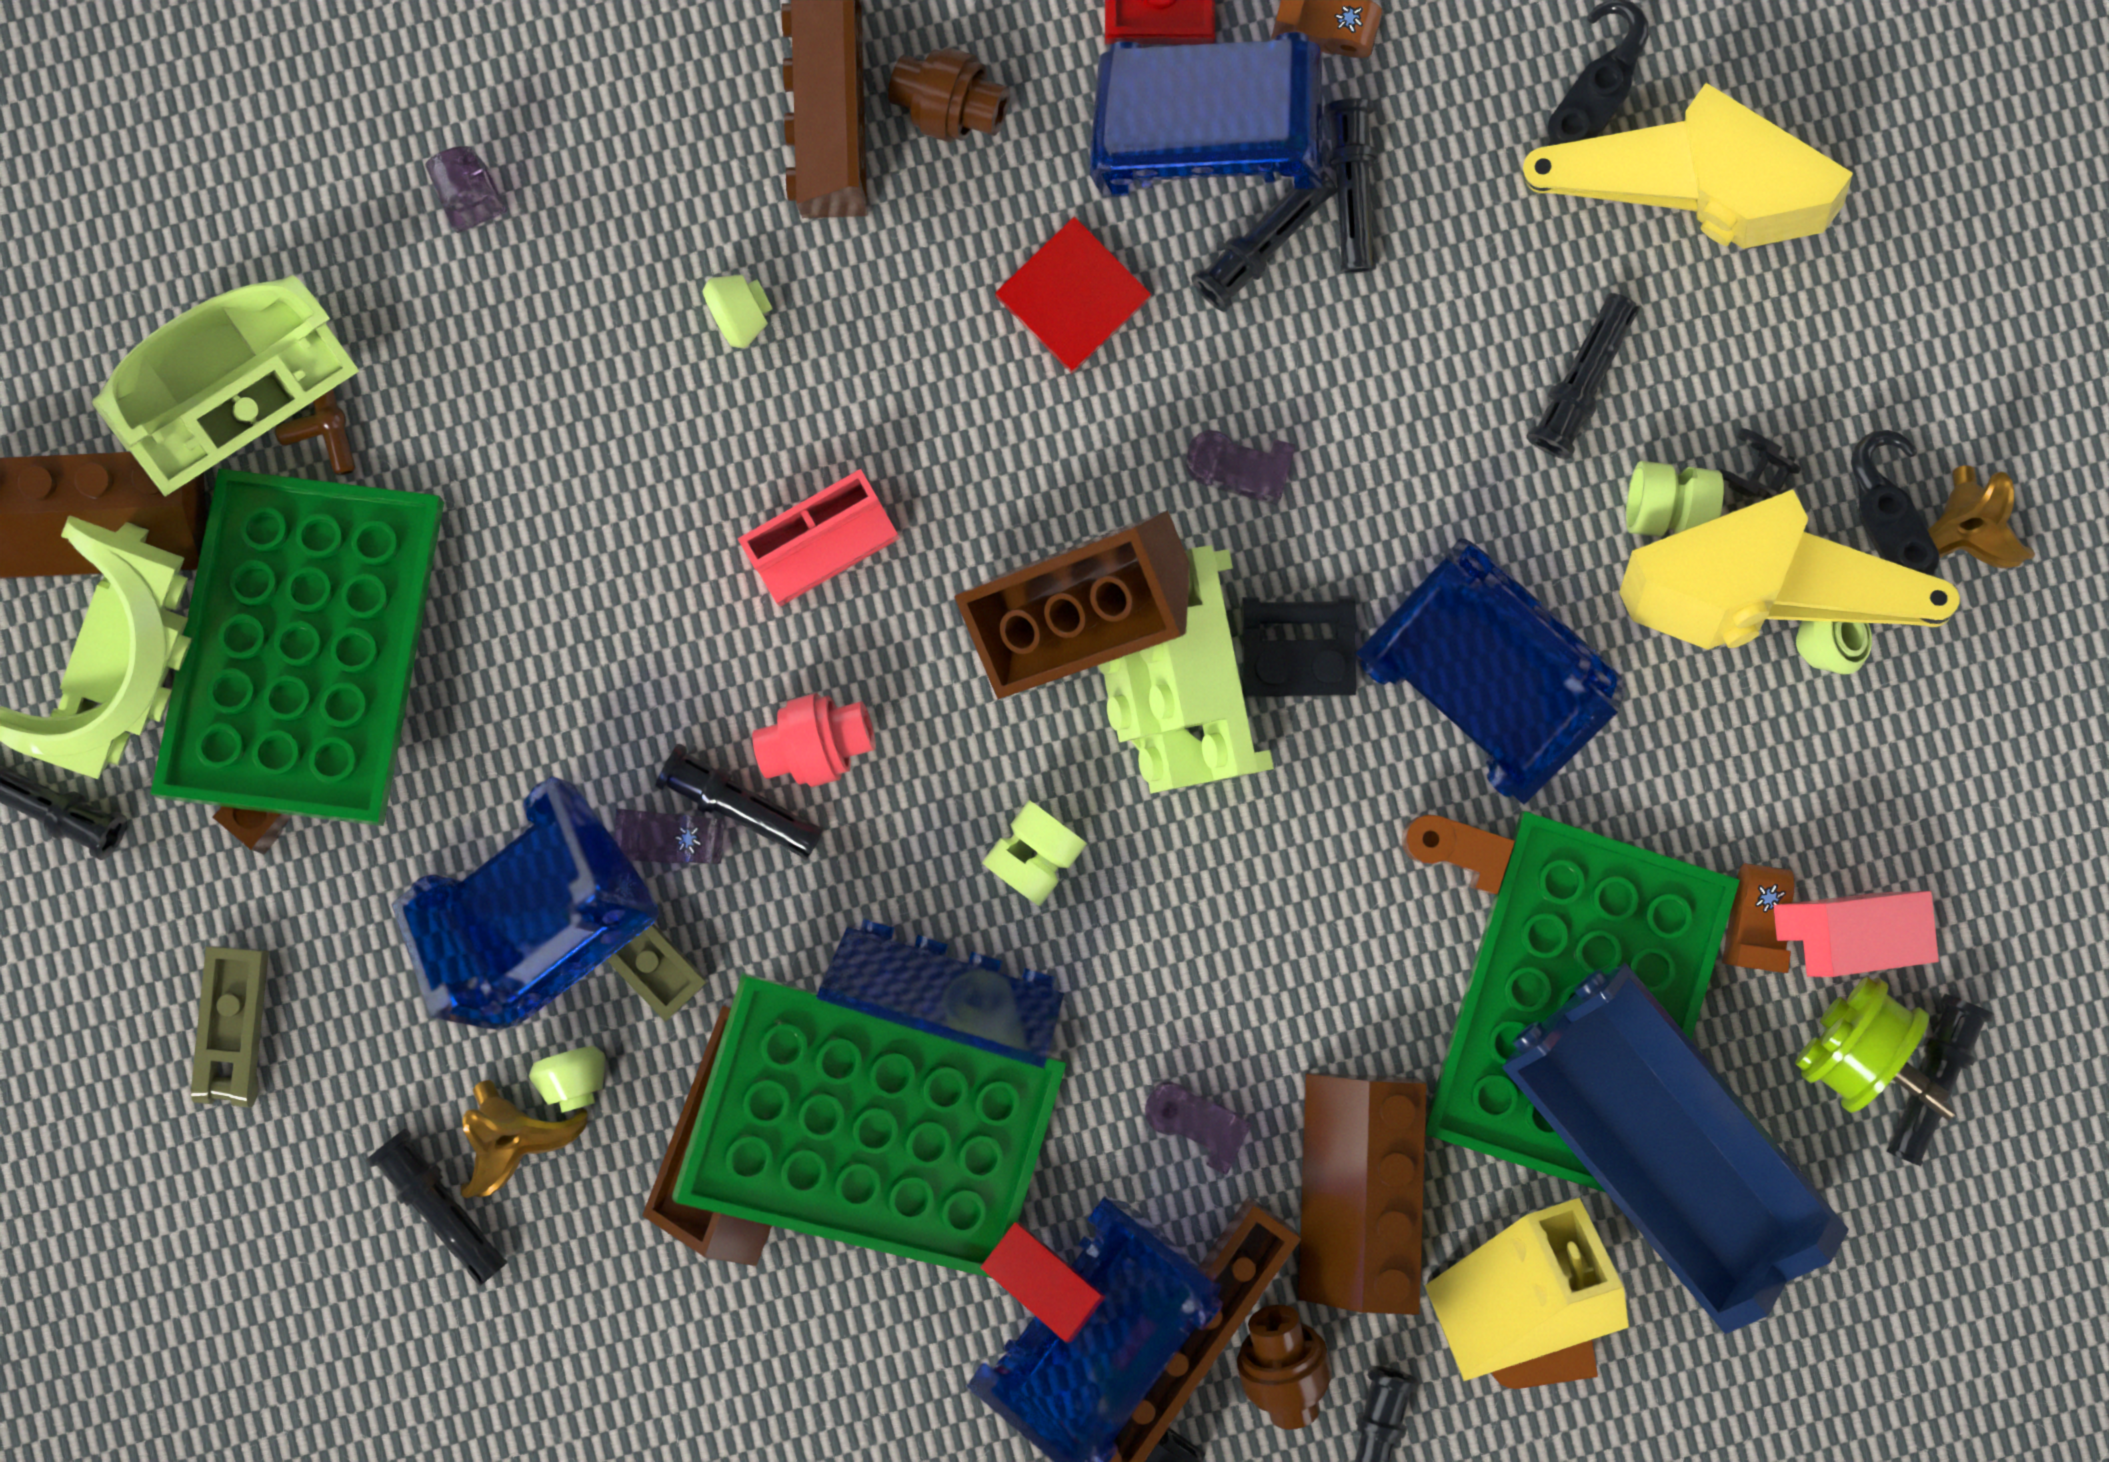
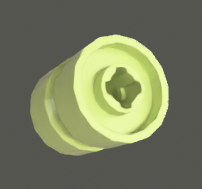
(1665, 500)
(1039, 832)

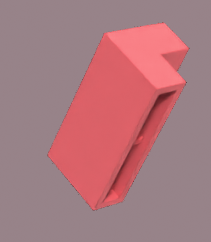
(819, 538)
(1861, 932)

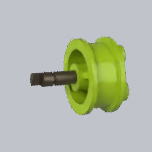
(1869, 1048)

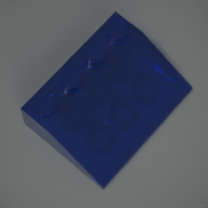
(944, 993)

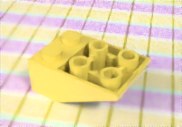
(1529, 1292)

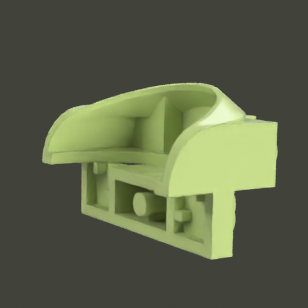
(221, 378)
(117, 658)
(1187, 686)

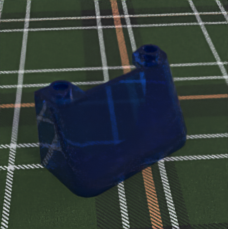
(1208, 113)
(1496, 668)
(527, 917)
(1083, 1391)

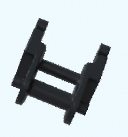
(1769, 453)

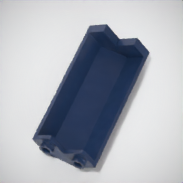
(1674, 1147)

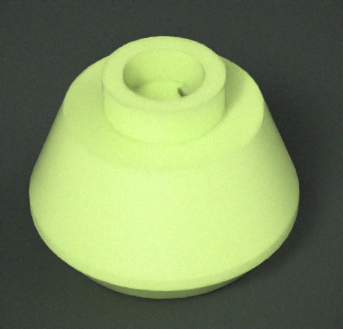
(737, 308)
(1834, 645)
(570, 1077)

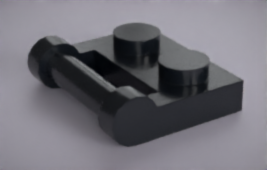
(1298, 666)

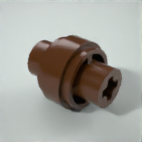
(948, 94)
(1284, 1367)

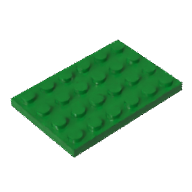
(299, 647)
(1559, 915)
(864, 1130)

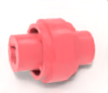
(813, 740)

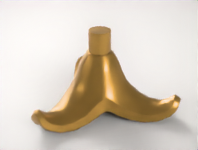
(1978, 520)
(506, 1134)

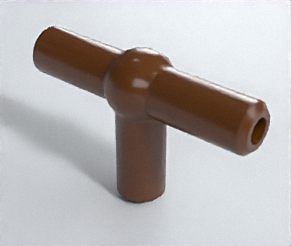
(327, 421)

